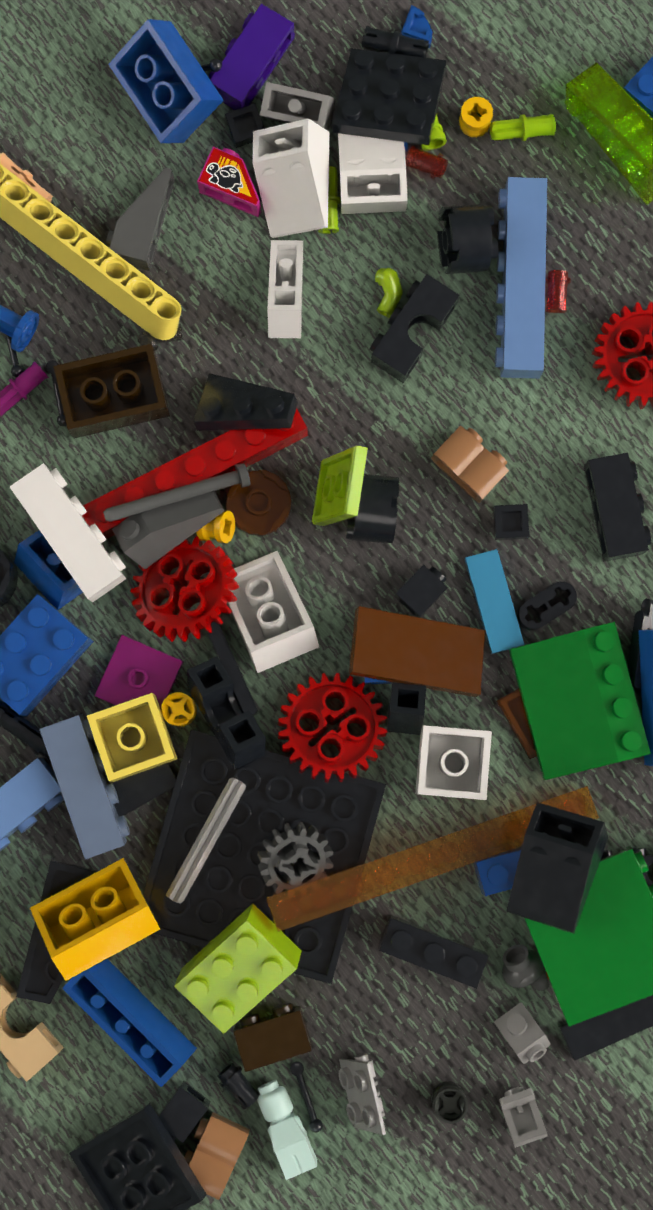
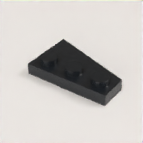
(243, 405)

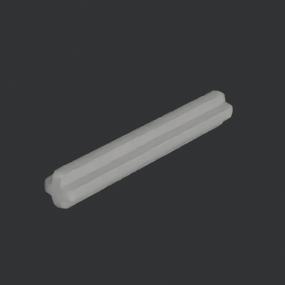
(206, 840)

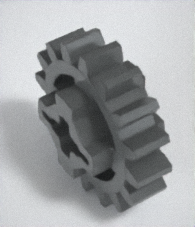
(292, 856)

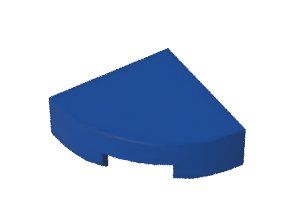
(417, 25)

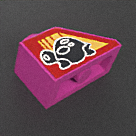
(228, 181)

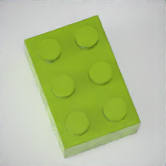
(238, 968)

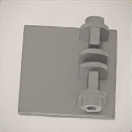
(364, 1105)

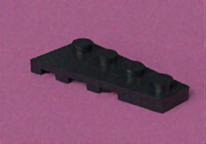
(40, 975)

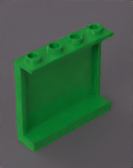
(612, 948)

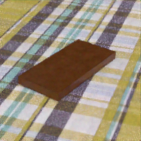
(417, 651)

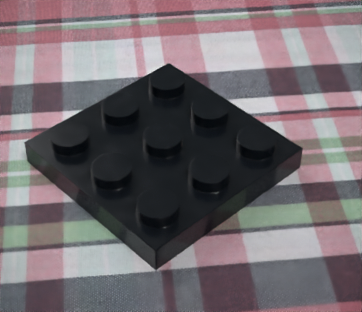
(389, 96)
(137, 1166)

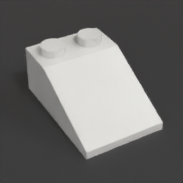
(271, 613)

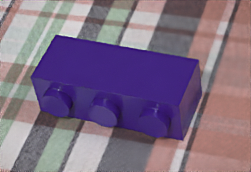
(252, 57)

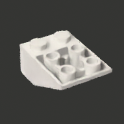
(371, 175)
(293, 176)

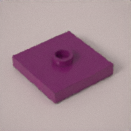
(137, 672)

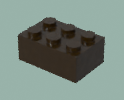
(111, 391)

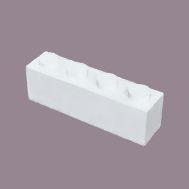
(68, 532)

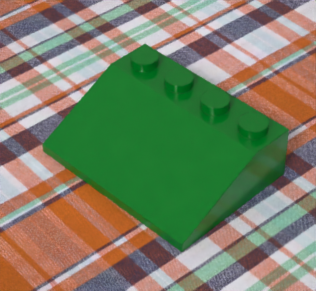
(579, 701)

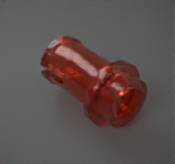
(426, 162)
(557, 291)

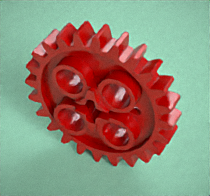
(639, 328)
(185, 590)
(351, 749)

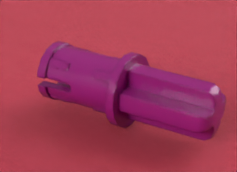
(20, 387)

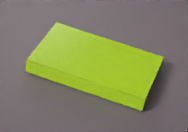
(339, 486)

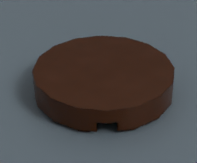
(255, 512)

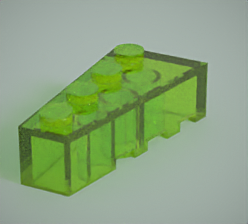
(616, 125)

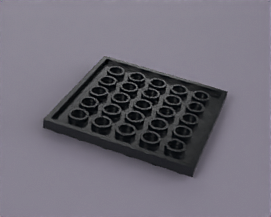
(230, 875)

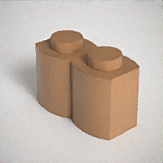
(470, 463)
(216, 1152)

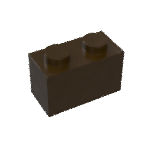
(272, 1037)

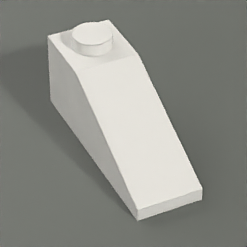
(285, 289)

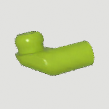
(392, 288)

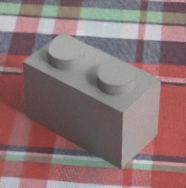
(294, 104)

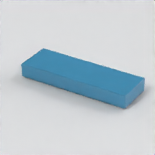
(494, 601)

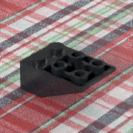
(557, 867)

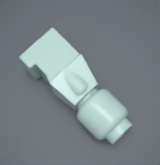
(286, 1131)

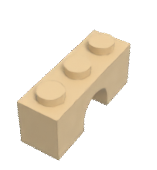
(28, 1050)

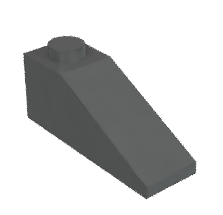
(141, 224)
(157, 531)

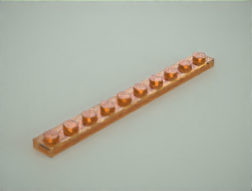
(415, 863)

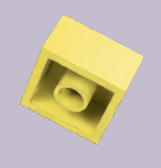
(131, 737)

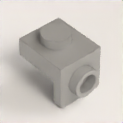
(523, 1034)
(522, 1116)

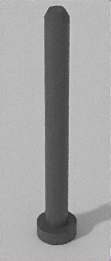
(239, 476)

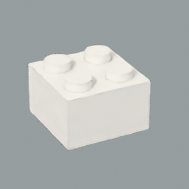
(453, 762)

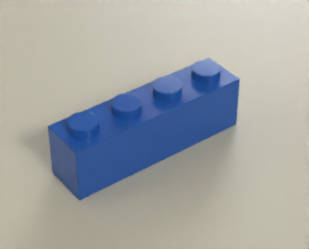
(130, 1020)

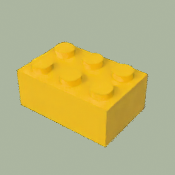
(94, 919)

